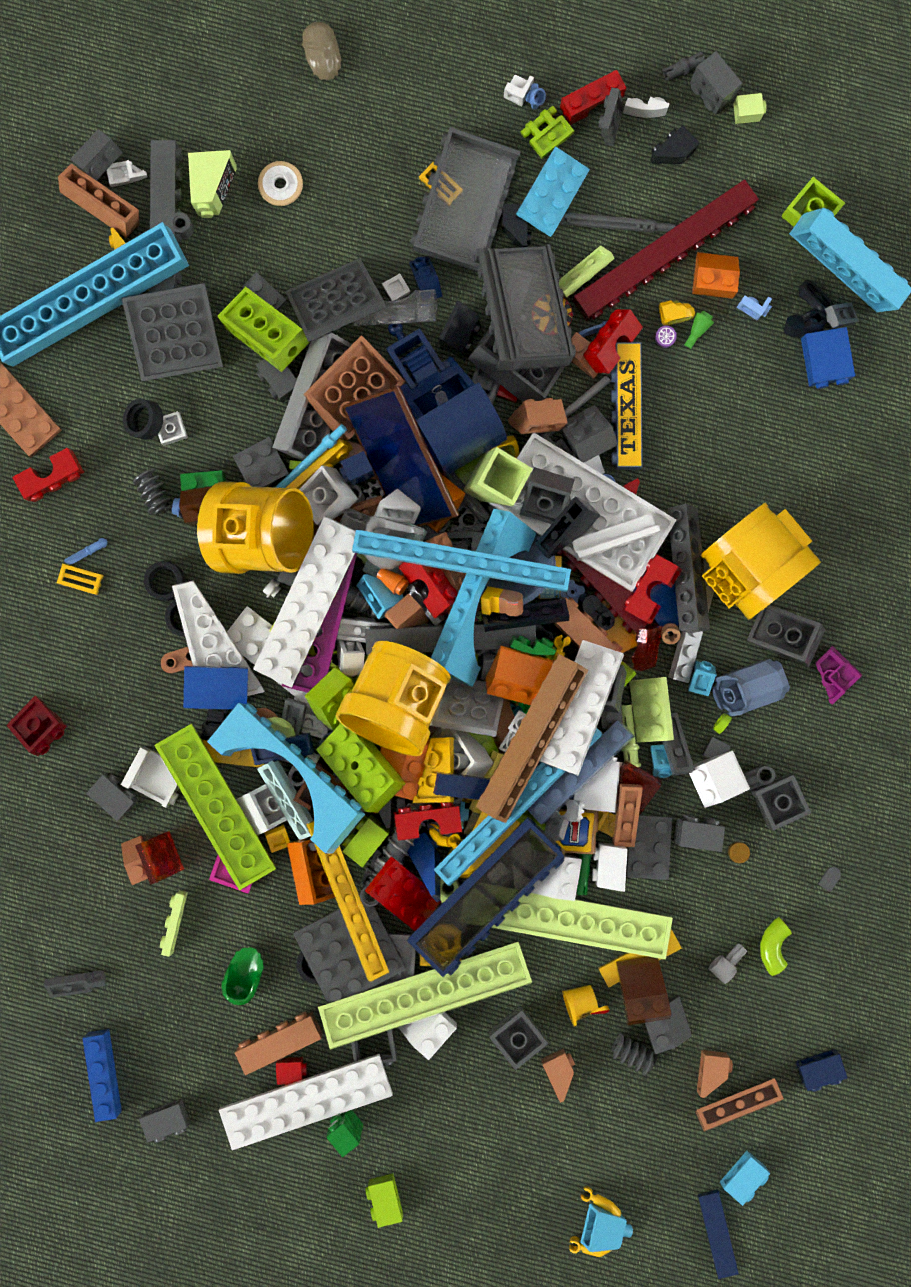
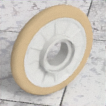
(276, 171)

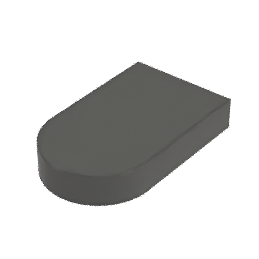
(830, 878)

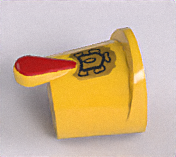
(582, 1003)

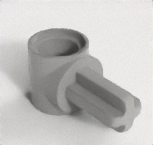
(724, 967)

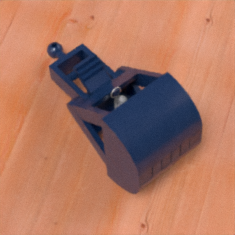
(446, 403)

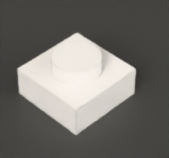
(396, 288)

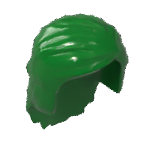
(242, 976)

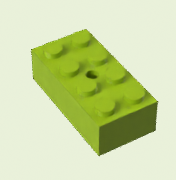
(361, 768)

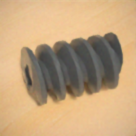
(151, 492)
(634, 1054)

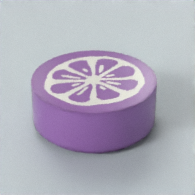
(665, 336)

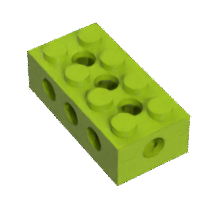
(273, 338)

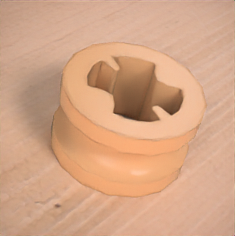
(670, 639)

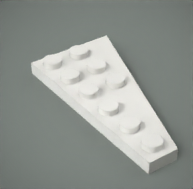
(206, 636)

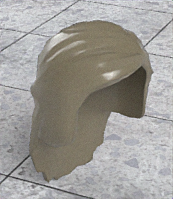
(321, 50)

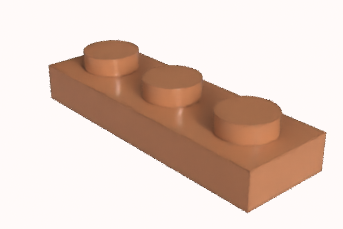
(627, 815)

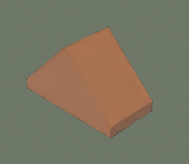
(406, 613)

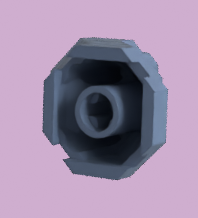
(751, 687)

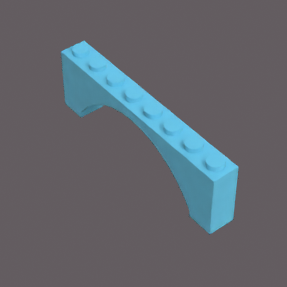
(455, 648)
(333, 811)

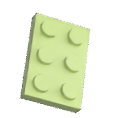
(651, 710)

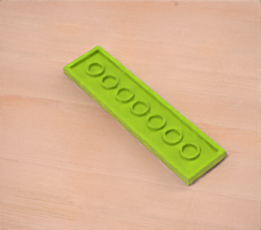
(215, 806)

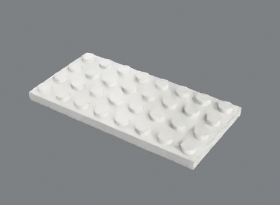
(608, 498)

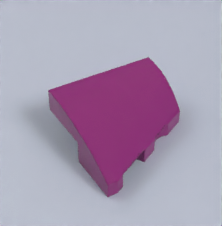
(836, 673)

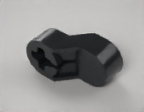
(802, 324)
(589, 604)

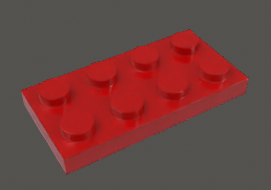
(402, 894)

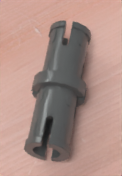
(683, 66)

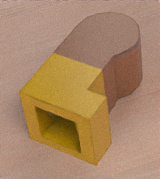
(501, 601)

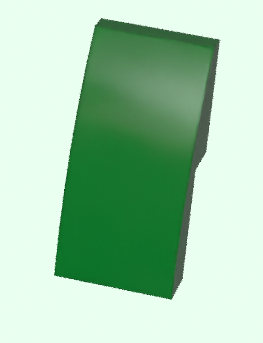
(539, 647)

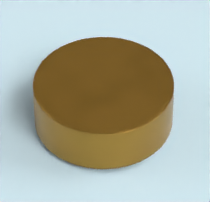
(738, 852)

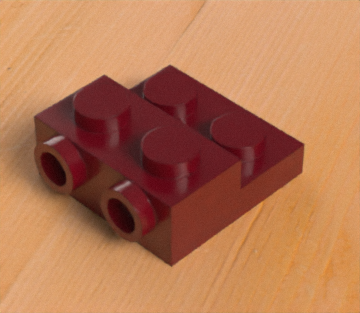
(37, 726)

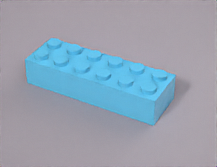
(851, 260)

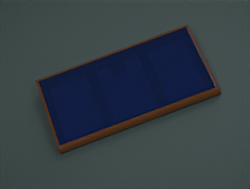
(400, 453)

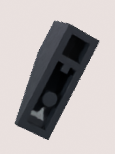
(567, 527)

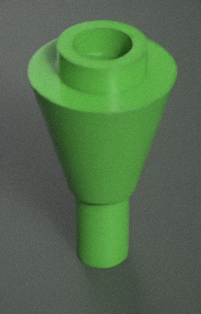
(700, 325)

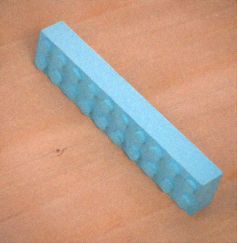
(89, 293)

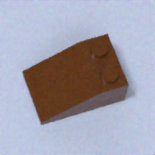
(643, 990)

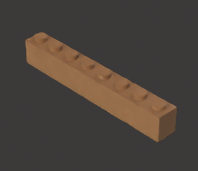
(532, 738)

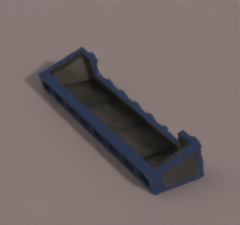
(486, 897)

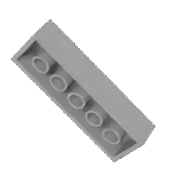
(302, 425)

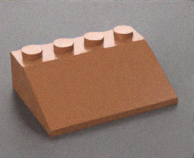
(351, 377)

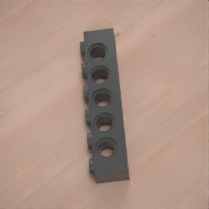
(690, 584)

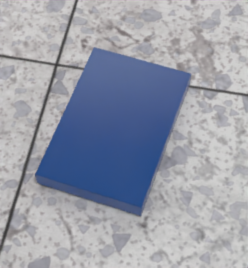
(215, 687)

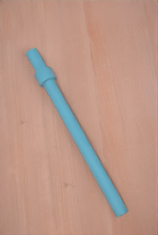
(327, 442)

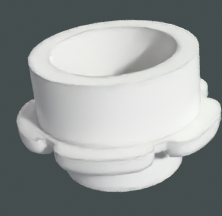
(272, 588)

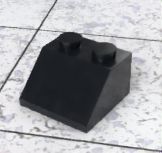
(459, 330)

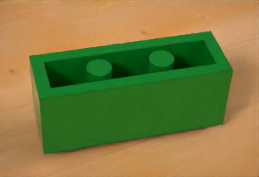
(345, 1132)

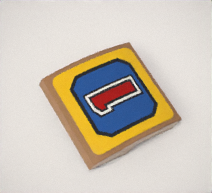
(581, 835)

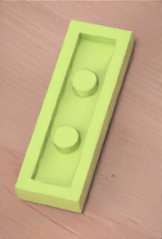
(585, 270)
(173, 923)

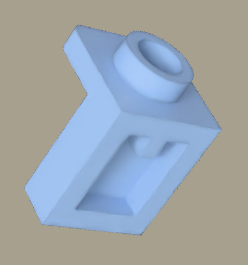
(752, 308)

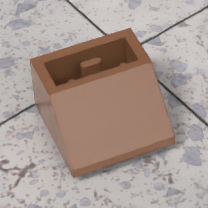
(539, 416)

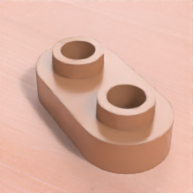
(180, 660)

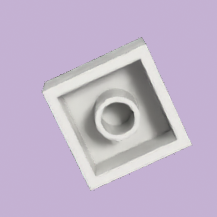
(172, 429)

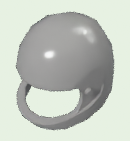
(390, 528)

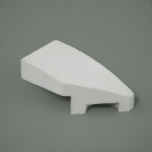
(124, 173)

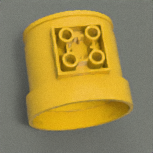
(254, 528)
(758, 560)
(395, 698)

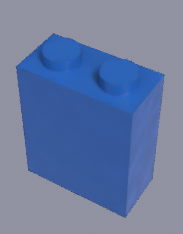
(828, 357)

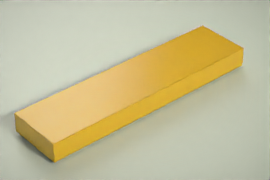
(610, 972)

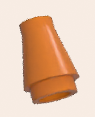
(393, 581)

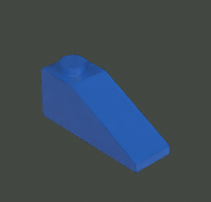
(426, 860)

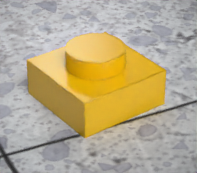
(277, 838)

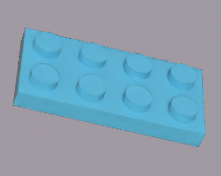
(552, 191)

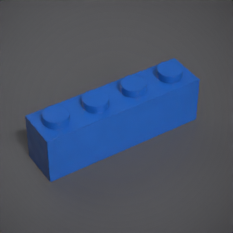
(102, 1075)

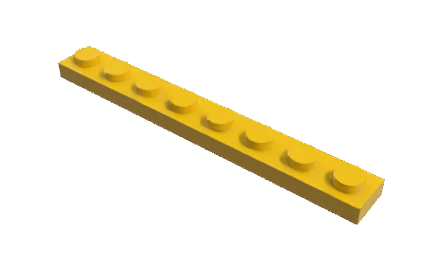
(352, 911)

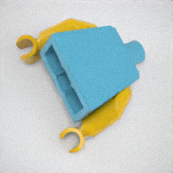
(602, 1228)

